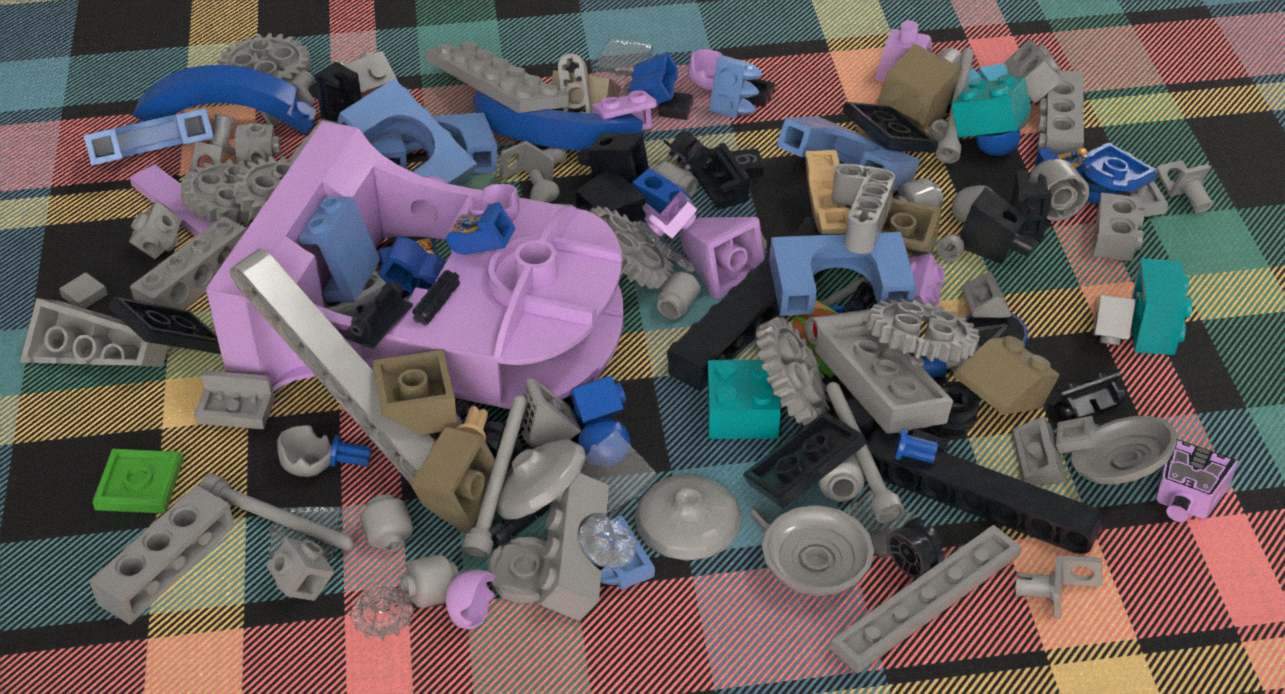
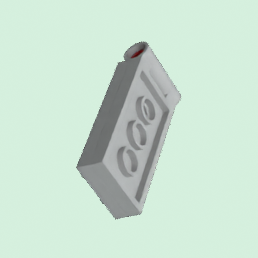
(880, 378)

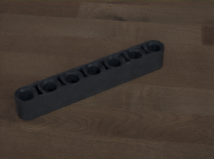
(990, 495)

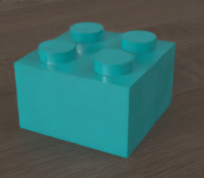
(991, 106)
(1160, 306)
(741, 401)

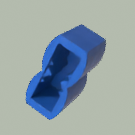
(655, 77)
(410, 265)

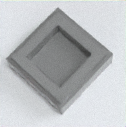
(83, 291)
(1075, 434)

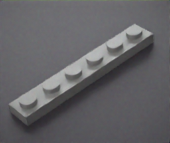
(924, 599)

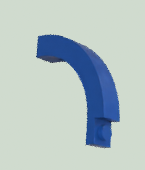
(225, 85)
(550, 126)

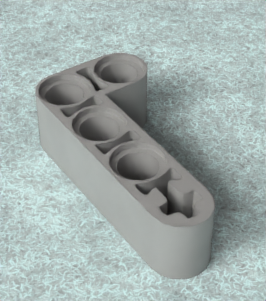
(870, 195)

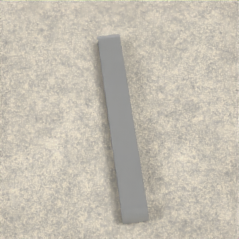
(328, 357)

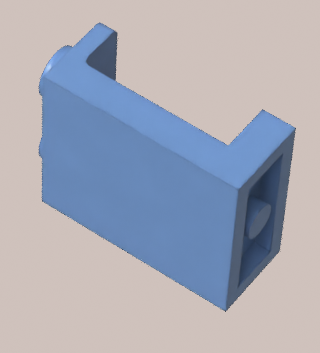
(344, 245)

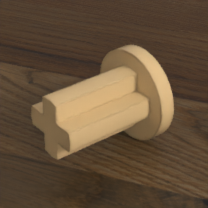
(474, 422)

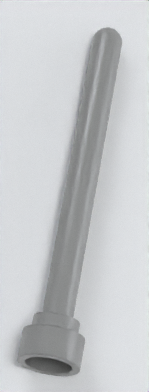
(949, 147)
(220, 488)
(885, 503)
(479, 541)

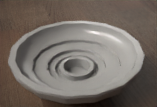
(1126, 450)
(539, 477)
(688, 517)
(817, 550)

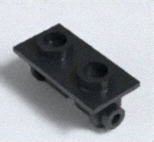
(689, 152)
(378, 317)
(1076, 399)

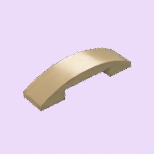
(828, 214)

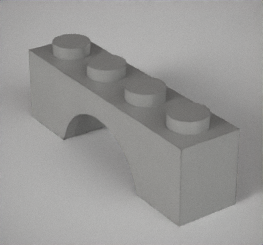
(569, 579)

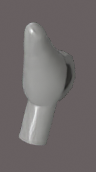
(543, 189)

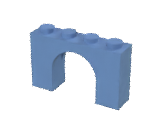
(395, 110)
(468, 130)
(819, 134)
(148, 136)
(799, 258)

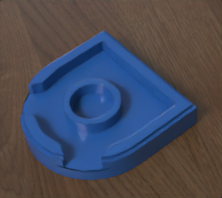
(1117, 169)

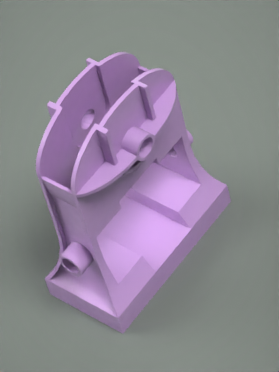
(521, 311)

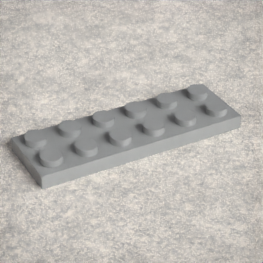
(496, 77)

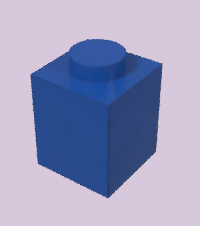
(597, 400)

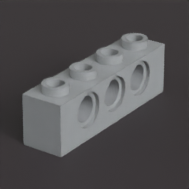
(1063, 114)
(190, 269)
(162, 554)

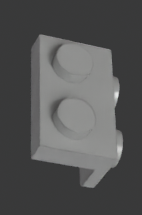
(372, 71)
(235, 400)

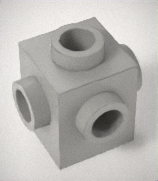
(256, 142)
(155, 230)
(300, 569)

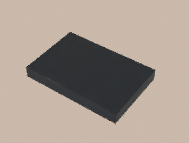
(890, 127)
(165, 325)
(804, 459)

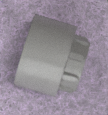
(1067, 187)

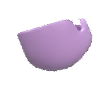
(703, 68)
(502, 193)
(469, 598)

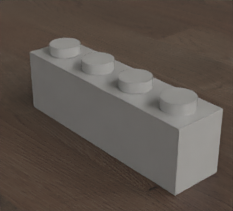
(80, 336)

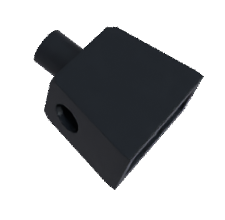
(618, 151)
(613, 192)
(995, 228)

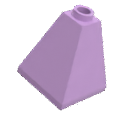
(723, 250)

